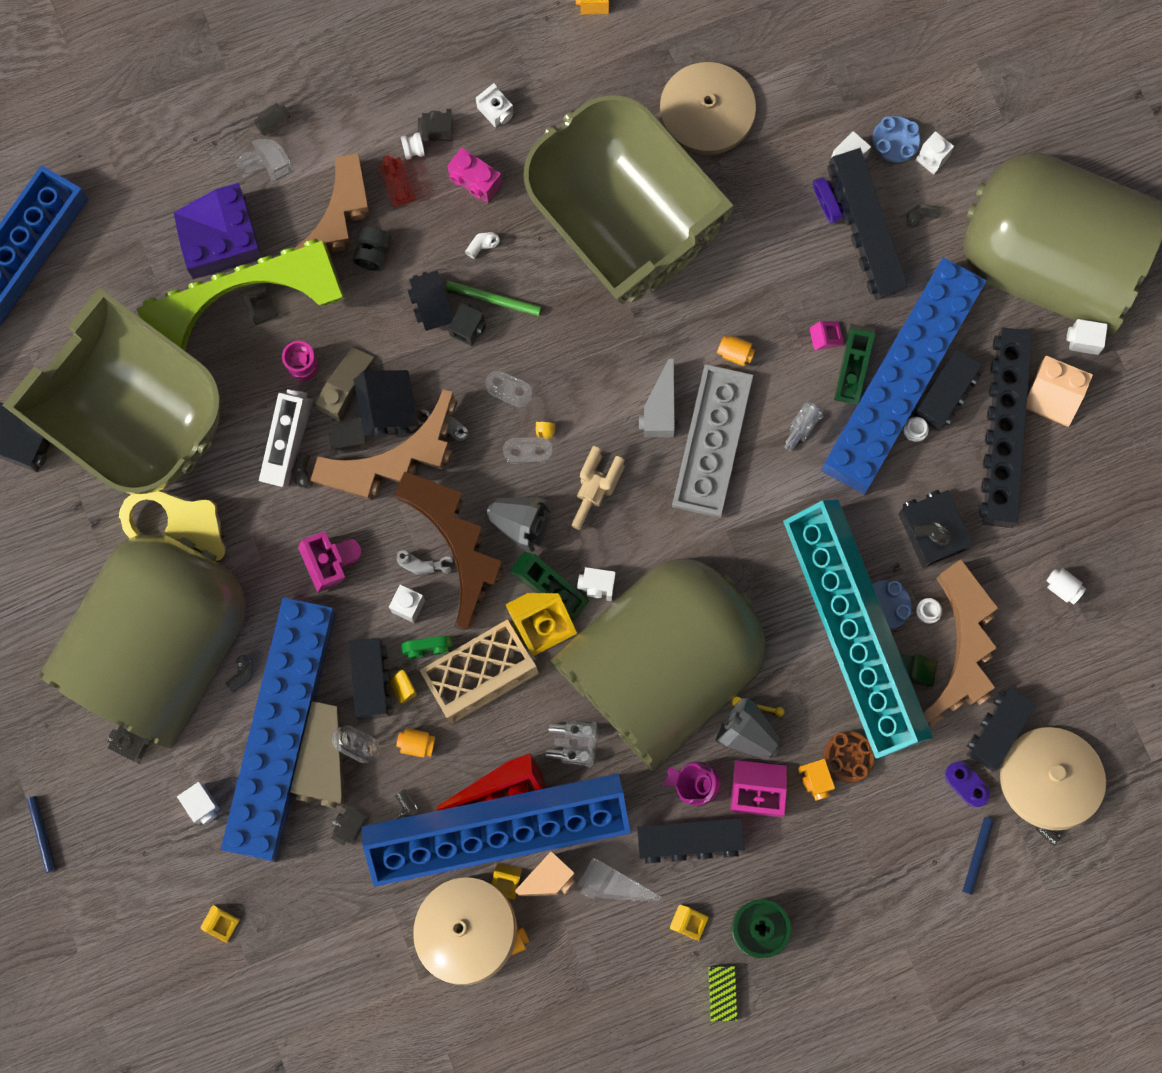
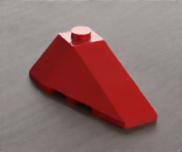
(509, 779)

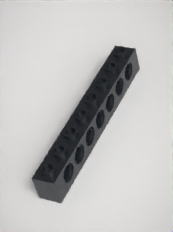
(1019, 343)

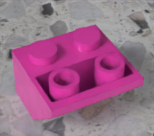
(759, 789)

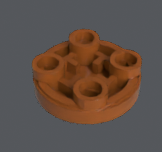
(849, 756)

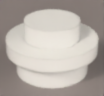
(916, 429)
(929, 610)

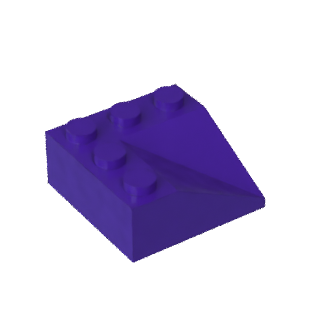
(217, 232)

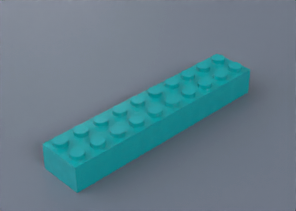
(857, 629)

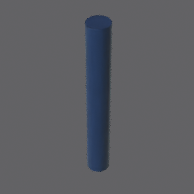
(41, 835)
(978, 856)

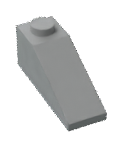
(659, 408)

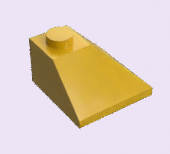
(541, 620)

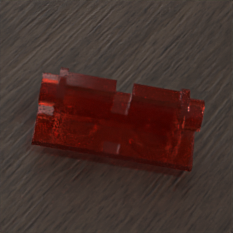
(396, 181)

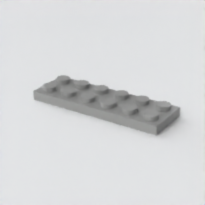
(712, 441)

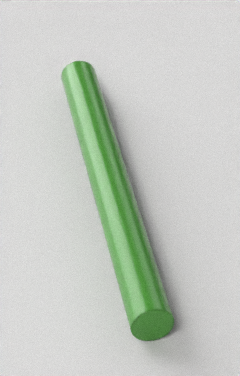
(493, 298)

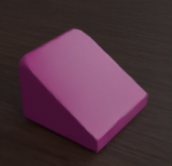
(826, 335)

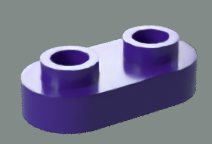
(824, 193)
(965, 786)

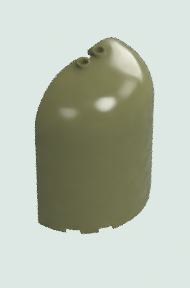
(624, 195)
(1063, 238)
(122, 400)
(149, 636)
(667, 656)

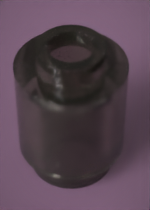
(272, 119)

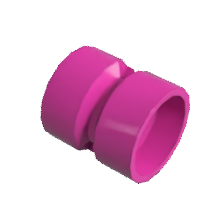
(300, 361)

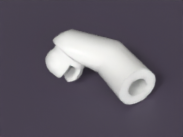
(482, 241)

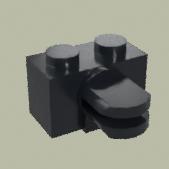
(430, 299)

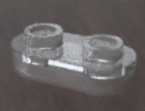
(508, 389)
(527, 450)
(358, 744)

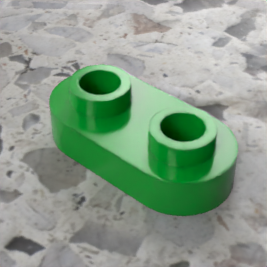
(438, 645)

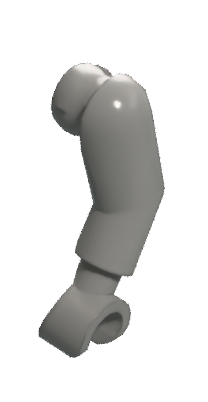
(456, 429)
(421, 567)

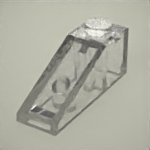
(610, 884)

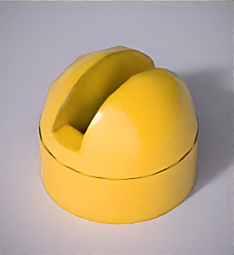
(545, 429)

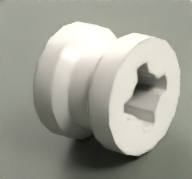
(412, 146)

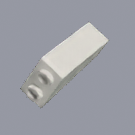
(285, 437)

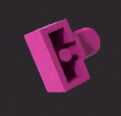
(326, 560)

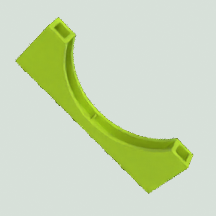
(303, 269)

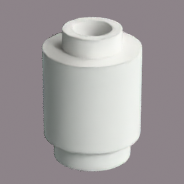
(1065, 585)

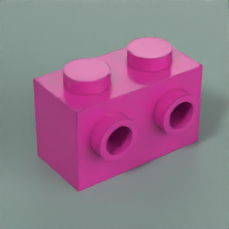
(474, 175)

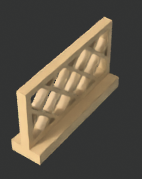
(487, 691)

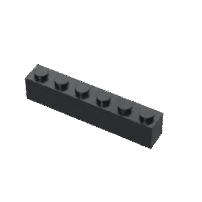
(867, 224)

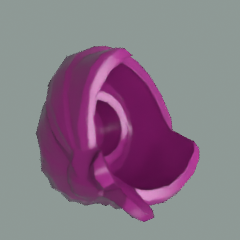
(695, 783)

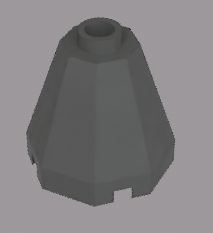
(521, 519)
(748, 731)

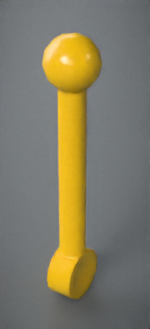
(779, 711)

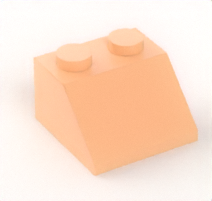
(1057, 391)
(547, 878)

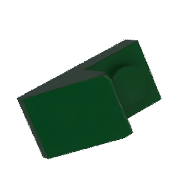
(920, 669)

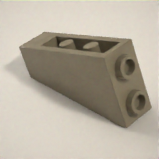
(319, 764)

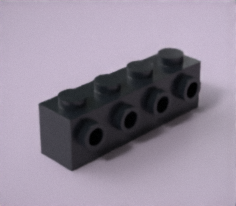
(690, 839)

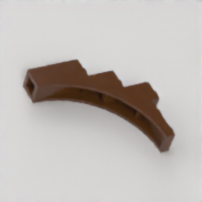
(473, 568)

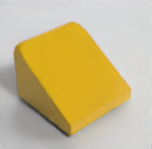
(402, 687)
(507, 879)
(689, 922)
(219, 923)

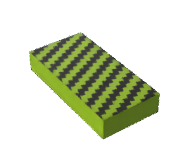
(722, 993)

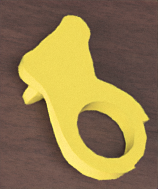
(186, 519)

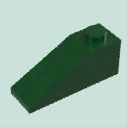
(854, 363)
(544, 579)

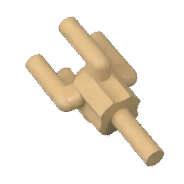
(596, 484)

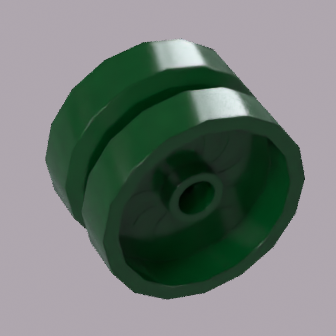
(776, 926)

